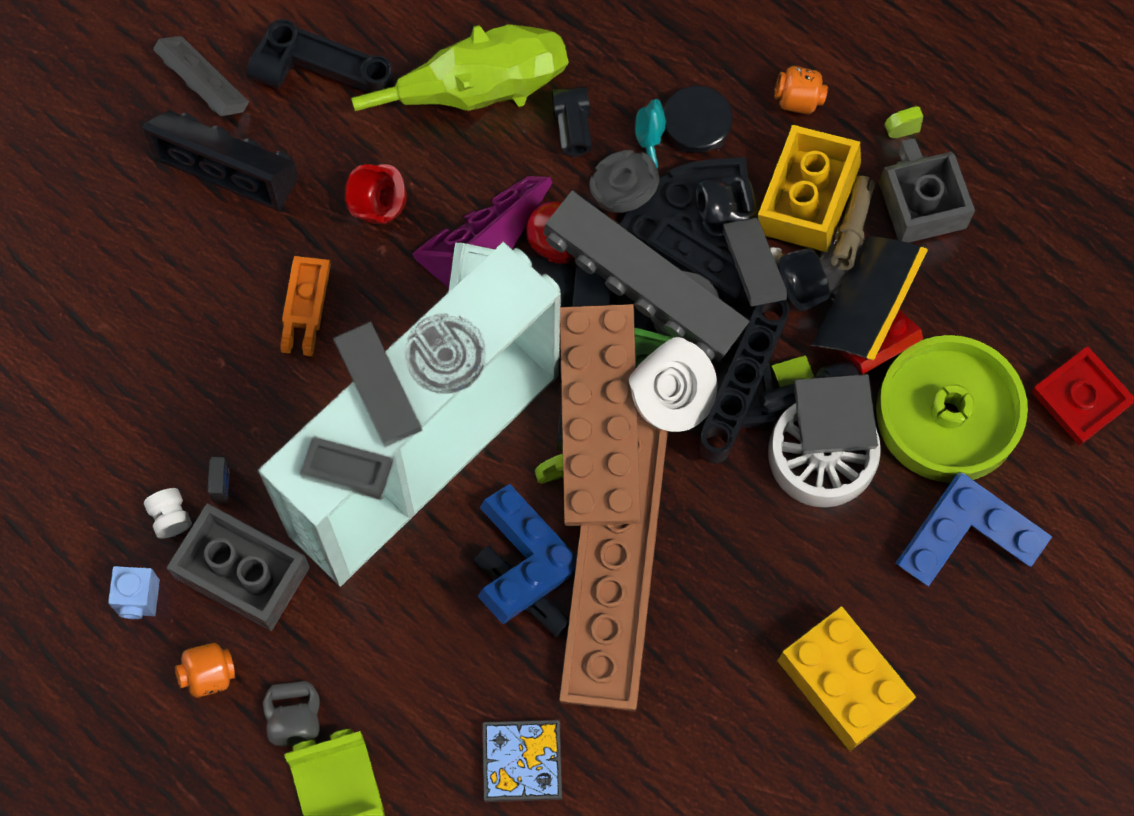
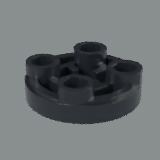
(697, 119)

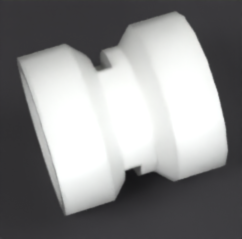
(167, 513)

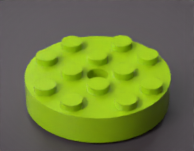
(957, 373)

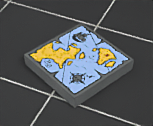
(522, 761)

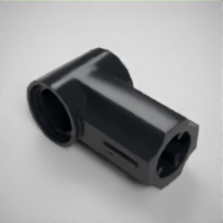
(572, 113)

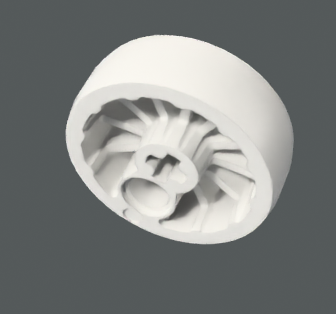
(817, 495)

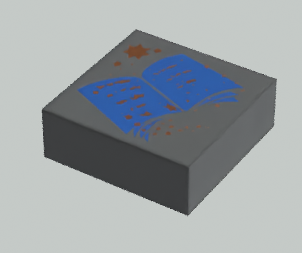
(218, 480)

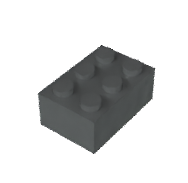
(238, 567)

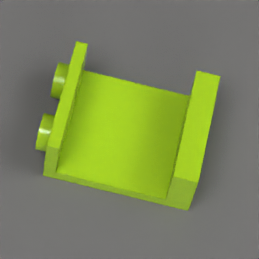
(335, 777)

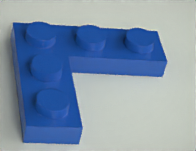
(964, 506)
(547, 556)

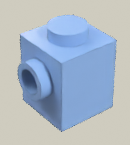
(134, 592)

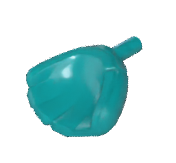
(650, 126)

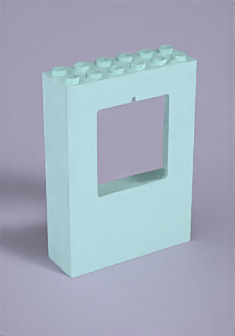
(521, 336)

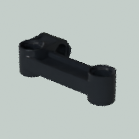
(274, 60)

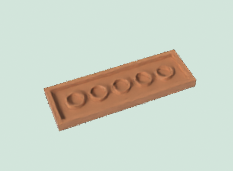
(599, 416)

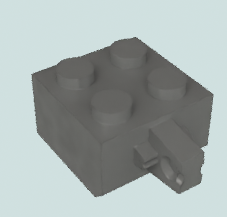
(925, 194)

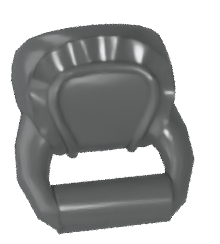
(295, 722)

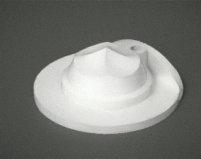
(674, 386)

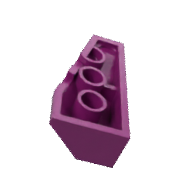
(485, 227)

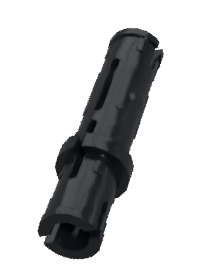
(541, 610)

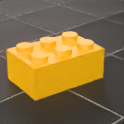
(810, 188)
(846, 678)

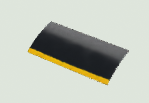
(870, 296)

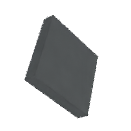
(835, 414)

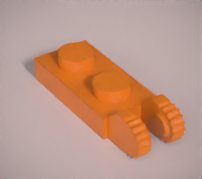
(304, 301)

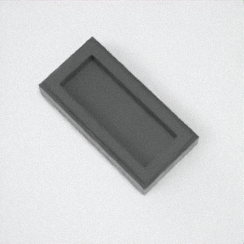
(346, 468)

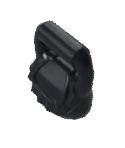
(718, 203)

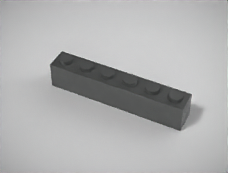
(644, 277)

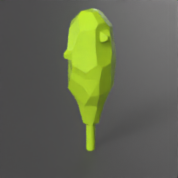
(480, 70)

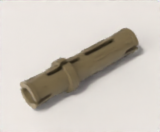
(851, 232)

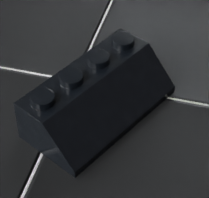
(221, 158)

